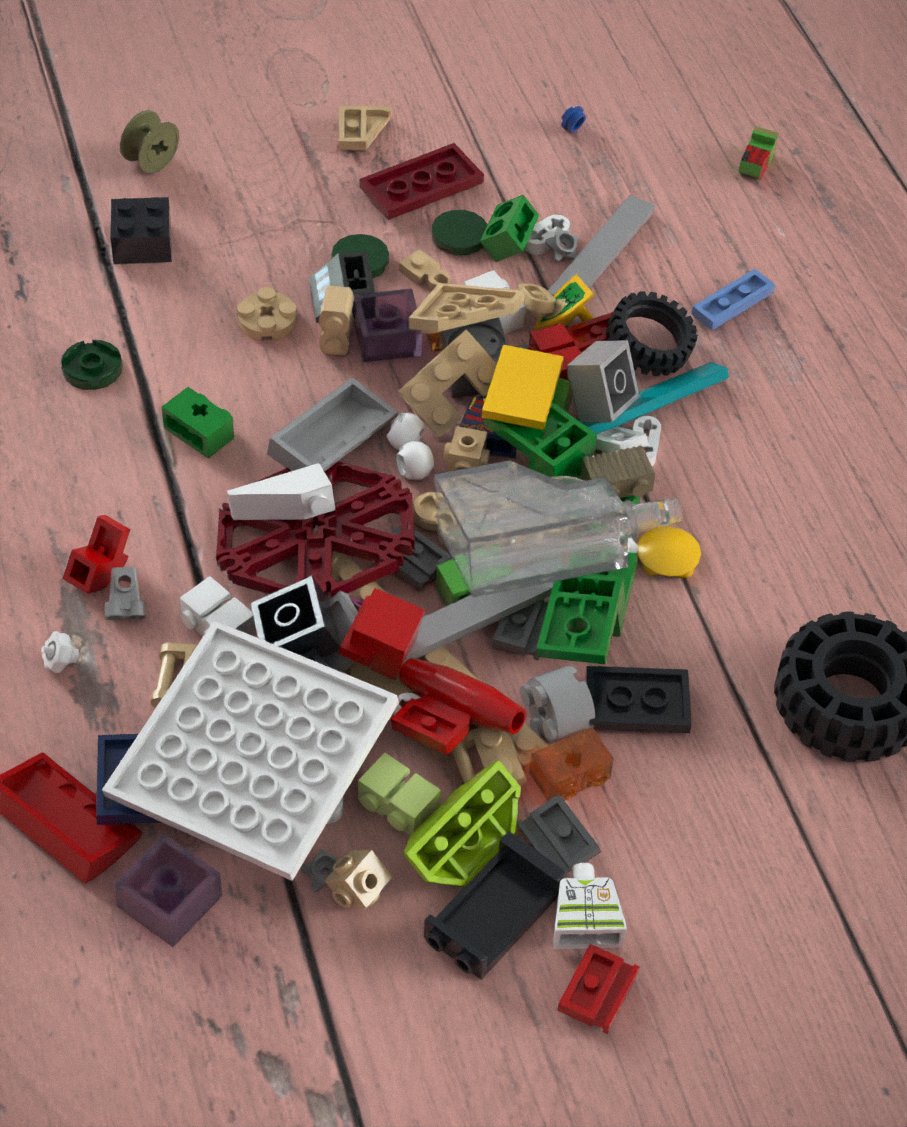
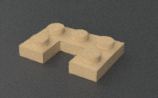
(425, 389)

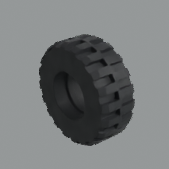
(829, 718)

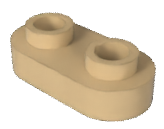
(537, 299)

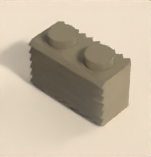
(625, 470)

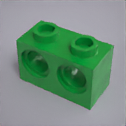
(509, 228)

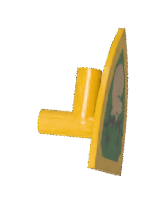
(568, 305)

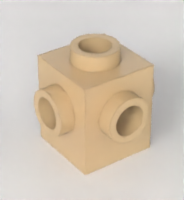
(466, 456)
(358, 879)

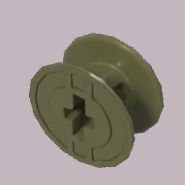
(149, 141)

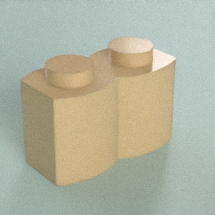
(336, 320)

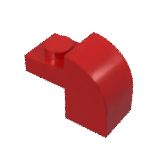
(91, 565)

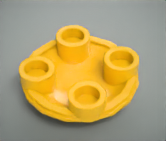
(668, 552)

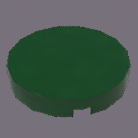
(458, 232)
(377, 250)
(91, 365)

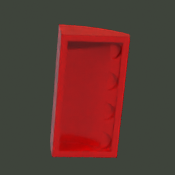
(62, 817)

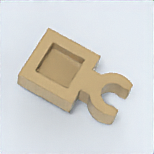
(422, 268)

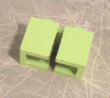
(404, 803)

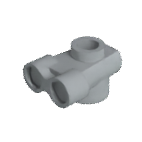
(124, 602)

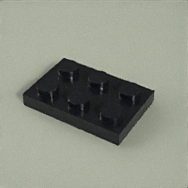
(640, 699)

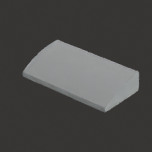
(331, 428)

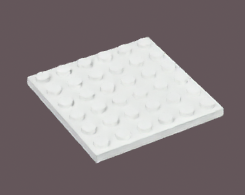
(252, 748)

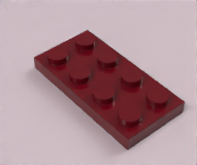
(421, 181)

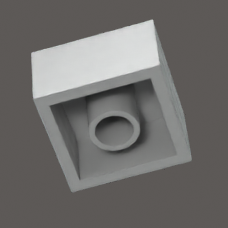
(603, 381)

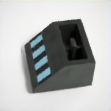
(344, 271)

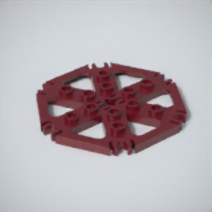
(340, 527)

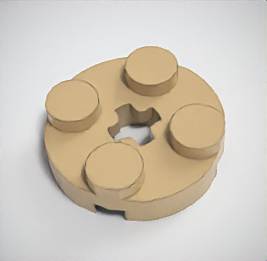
(266, 302)

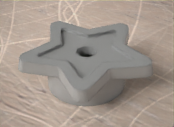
(567, 239)
(314, 869)

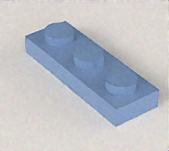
(733, 299)

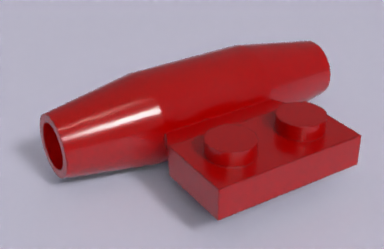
(450, 705)

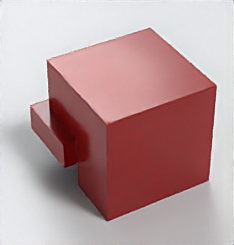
(382, 633)

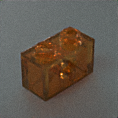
(571, 765)

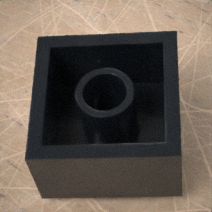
(141, 230)
(297, 619)

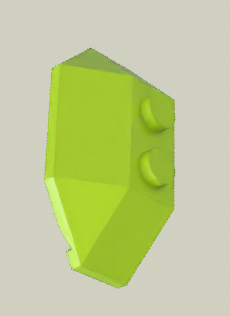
(466, 828)

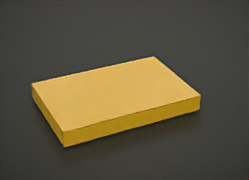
(522, 387)

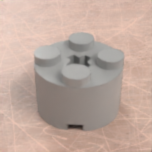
(558, 704)

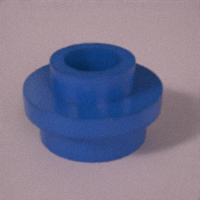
(573, 118)

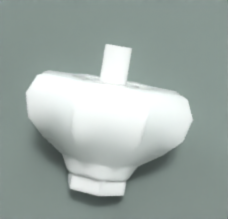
(58, 652)

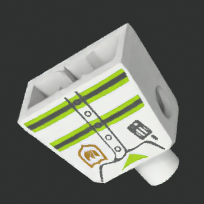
(588, 912)

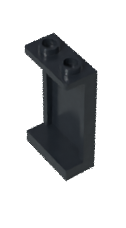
(495, 907)

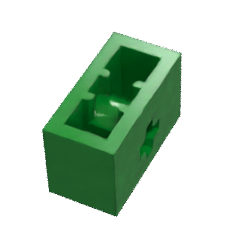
(198, 422)

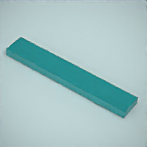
(666, 393)

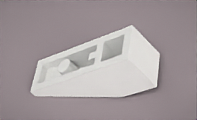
(284, 497)

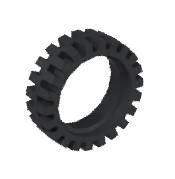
(666, 315)

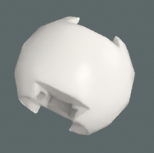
(405, 429)
(415, 460)

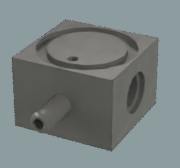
(489, 336)

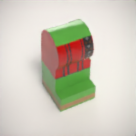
(759, 152)

